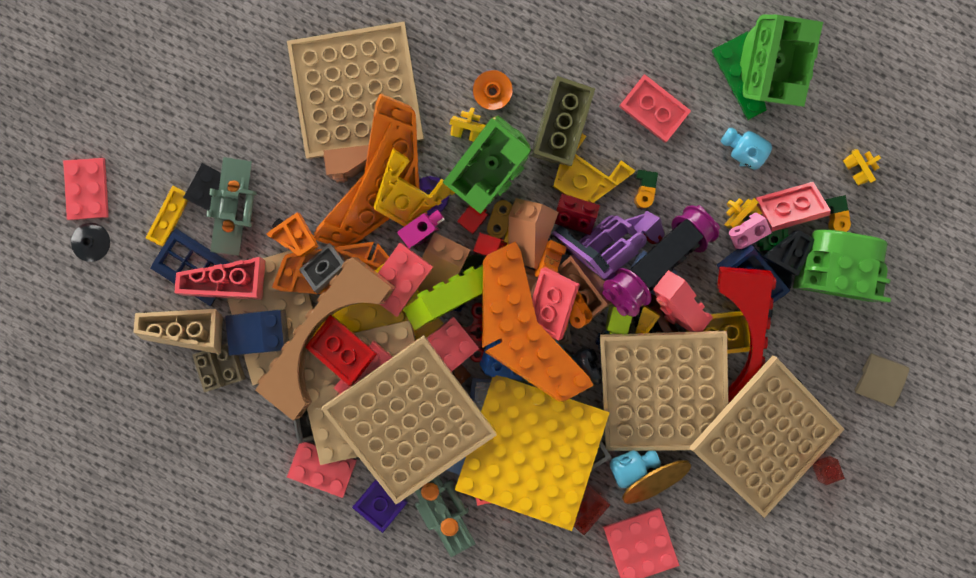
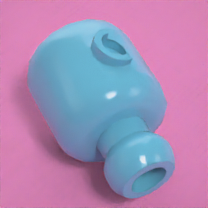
(748, 149)
(632, 466)

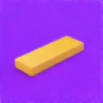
(167, 216)

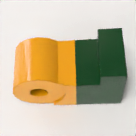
(647, 188)
(839, 214)

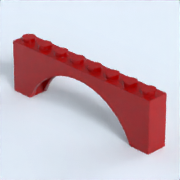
(752, 295)

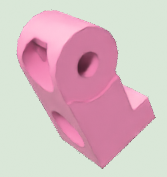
(749, 231)

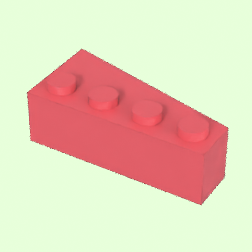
(229, 280)

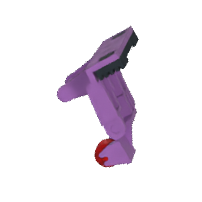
(587, 250)

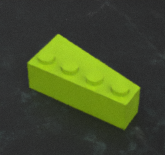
(445, 297)

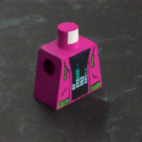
(414, 235)

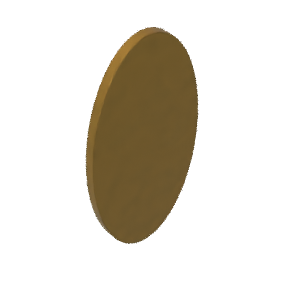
(656, 481)

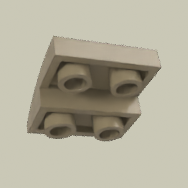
(218, 369)
(882, 380)

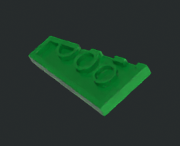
(728, 58)

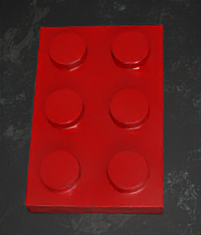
(341, 350)

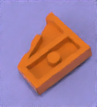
(294, 235)

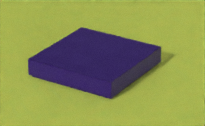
(378, 507)

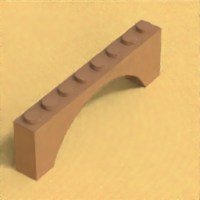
(285, 381)

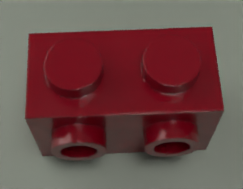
(576, 212)

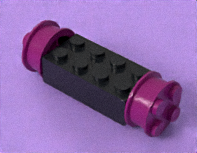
(689, 233)

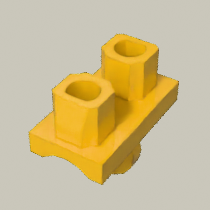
(459, 124)
(857, 159)
(747, 209)

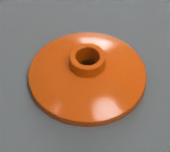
(496, 80)

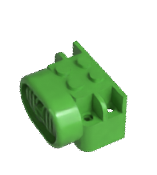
(780, 59)
(489, 164)
(845, 266)

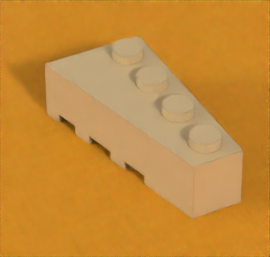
(185, 329)

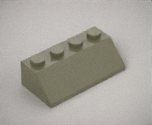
(562, 121)

